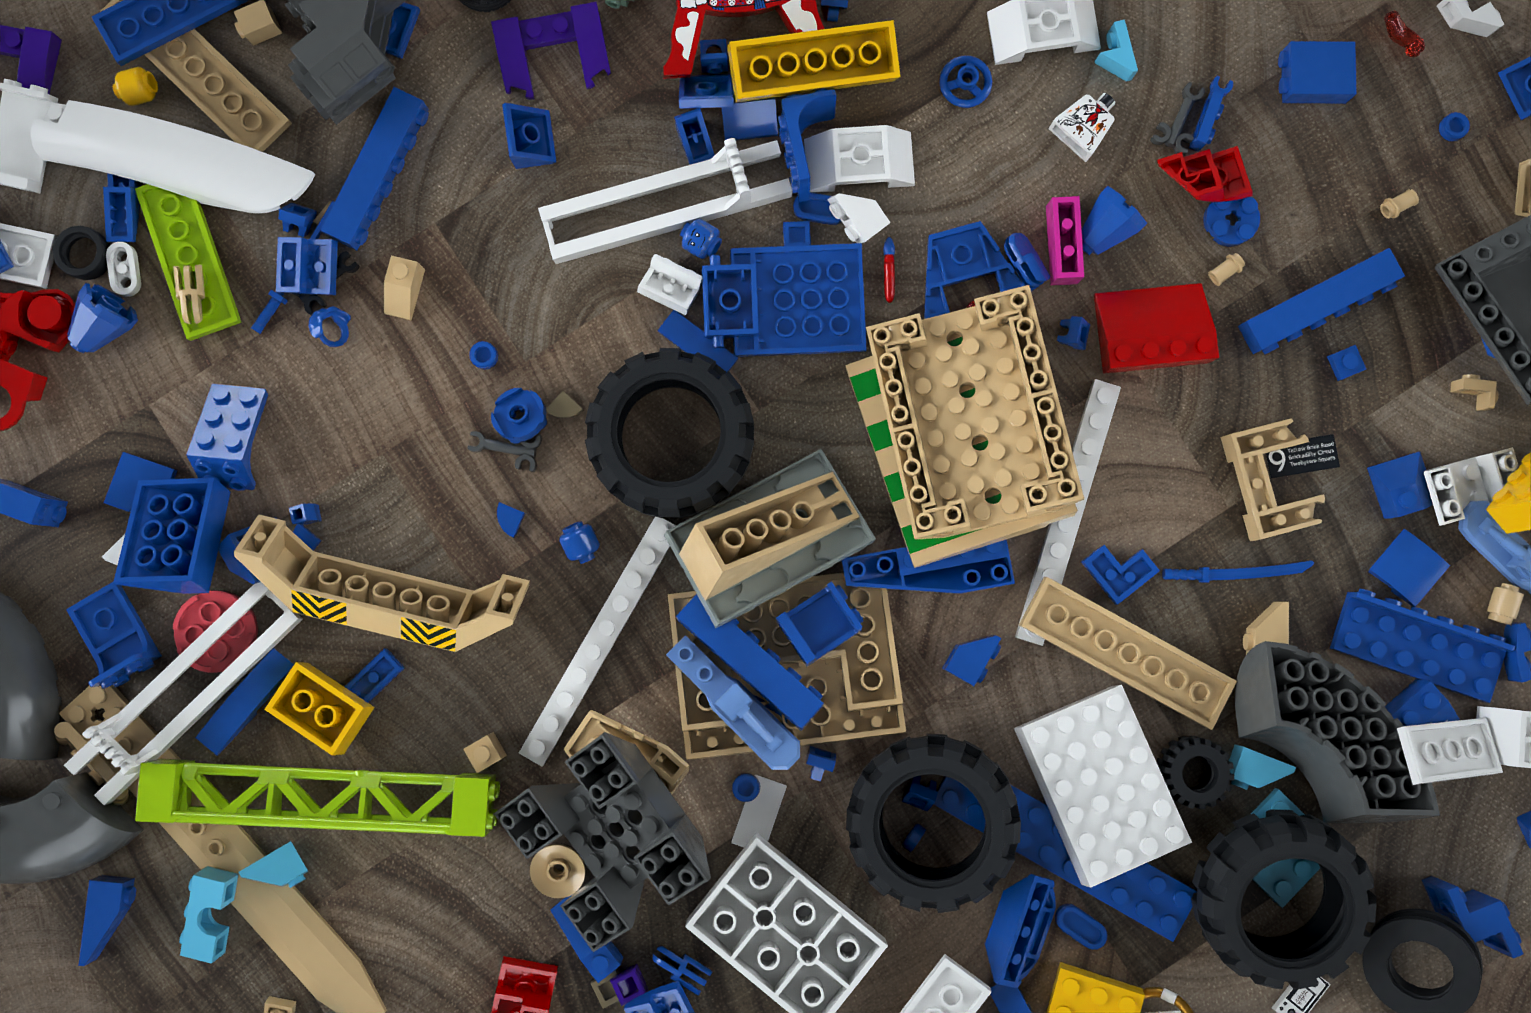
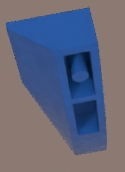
(961, 573)

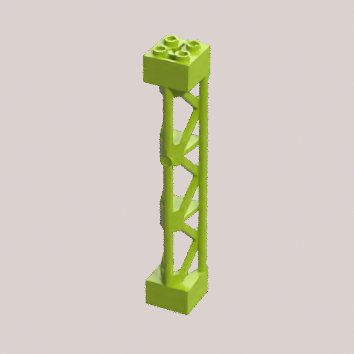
(168, 786)

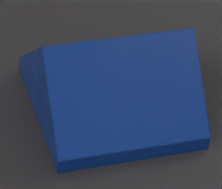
(750, 119)
(528, 136)

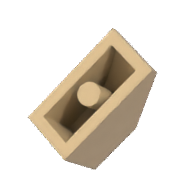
(402, 287)
(1269, 626)

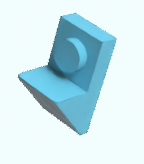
(1121, 58)

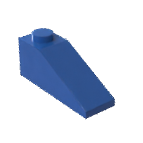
(106, 907)
(598, 963)

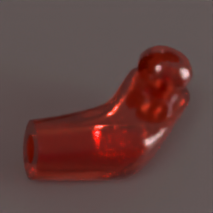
(1403, 35)

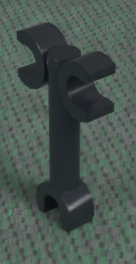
(310, 299)

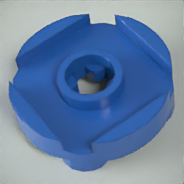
(1244, 229)
(529, 424)

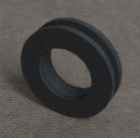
(1437, 931)

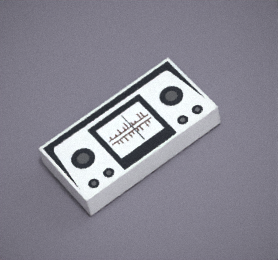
(1300, 999)

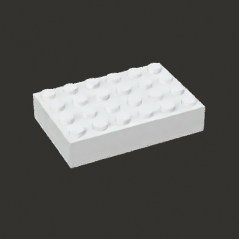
(1102, 786)
(785, 931)

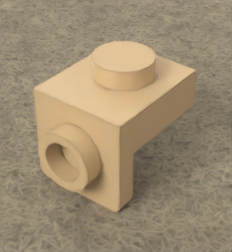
(1484, 389)

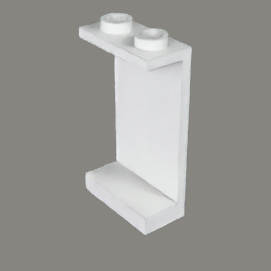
(18, 160)

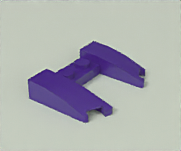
(579, 25)
(37, 54)

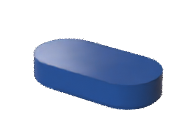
(815, 210)
(1081, 926)

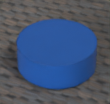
(1454, 126)
(483, 355)
(746, 787)
(913, 837)

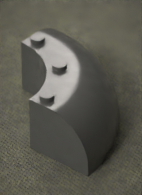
(26, 689)
(1331, 733)
(60, 831)

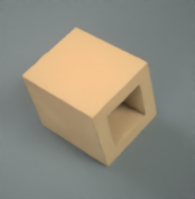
(257, 22)
(485, 752)

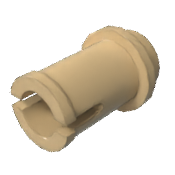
(1393, 206)
(1232, 264)

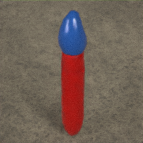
(889, 270)

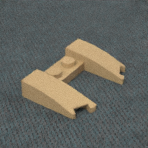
(1246, 453)

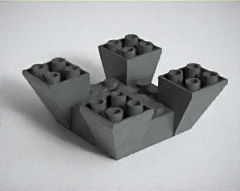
(621, 828)

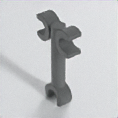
(1172, 136)
(526, 451)

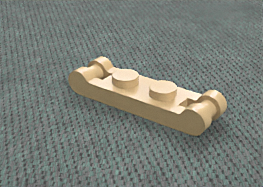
(100, 771)

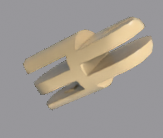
(190, 293)

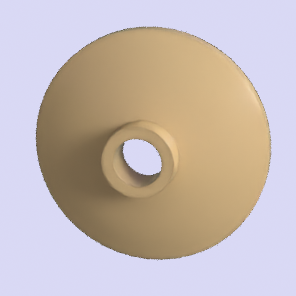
(555, 882)

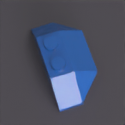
(1020, 929)

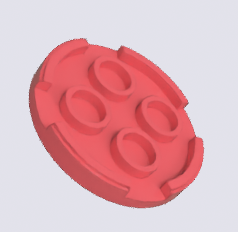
(198, 615)

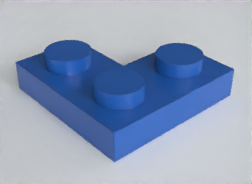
(1116, 579)

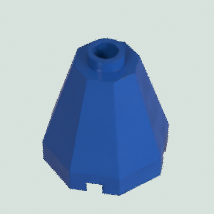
(1110, 222)
(98, 319)

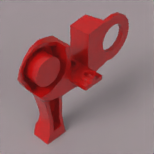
(38, 318)

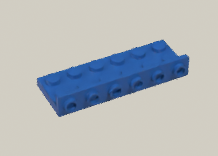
(1420, 645)

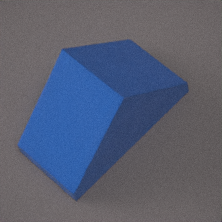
(694, 136)

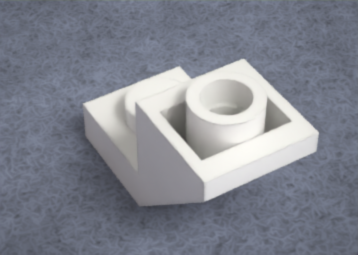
(1479, 22)

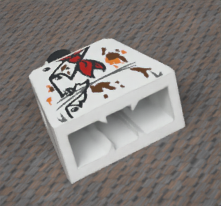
(1084, 124)

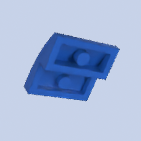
(306, 266)
(1409, 568)
(664, 999)

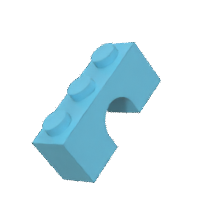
(202, 935)

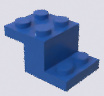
(1477, 913)

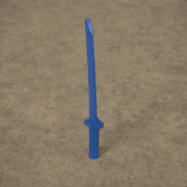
(277, 297)
(1204, 574)

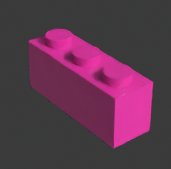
(1065, 240)

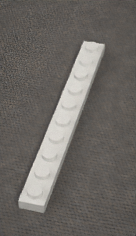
(1086, 453)
(597, 643)

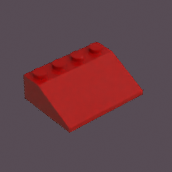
(1155, 328)

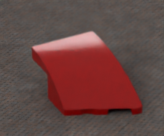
(1208, 175)
(524, 987)

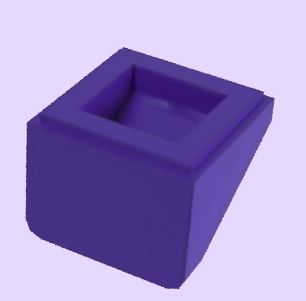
(629, 984)

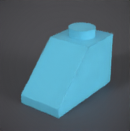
(1256, 768)
(278, 868)

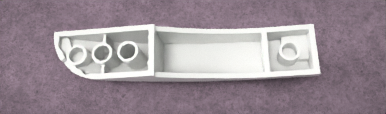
(167, 157)

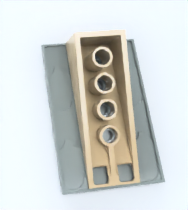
(769, 538)

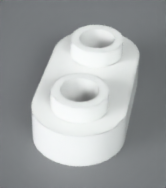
(121, 271)

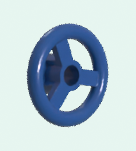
(966, 71)

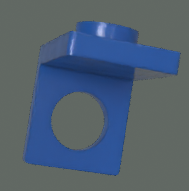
(713, 62)

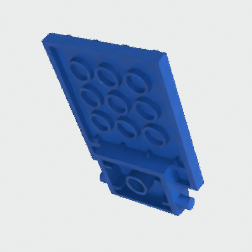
(786, 300)

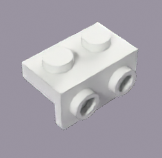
(670, 284)

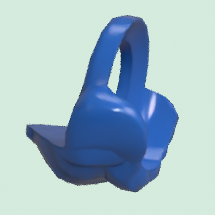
(340, 317)

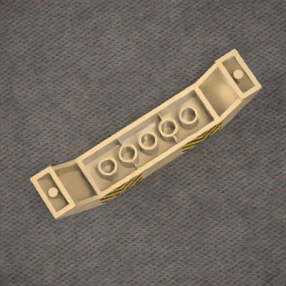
(375, 596)

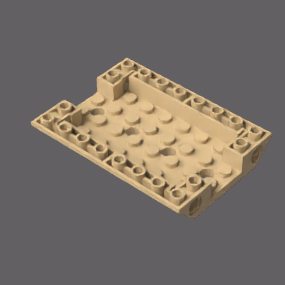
(1011, 408)

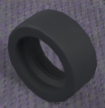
(63, 246)

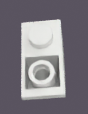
(859, 215)

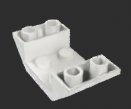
(1041, 25)
(859, 157)
(1468, 480)
(1510, 734)

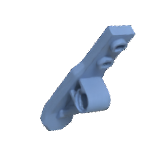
(1506, 552)
(738, 707)

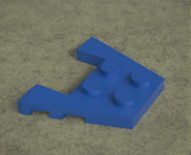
(959, 257)

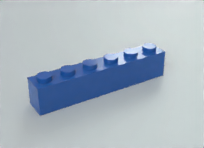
(375, 169)
(1320, 301)
(753, 664)

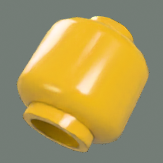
(135, 86)

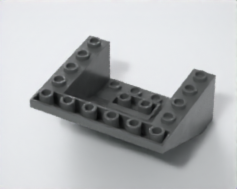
(1495, 293)

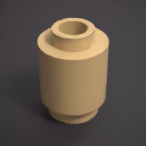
(1505, 604)

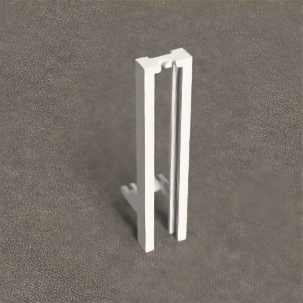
(724, 161)
(103, 734)

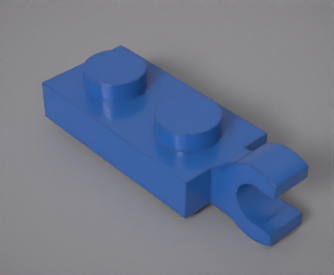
(1210, 112)

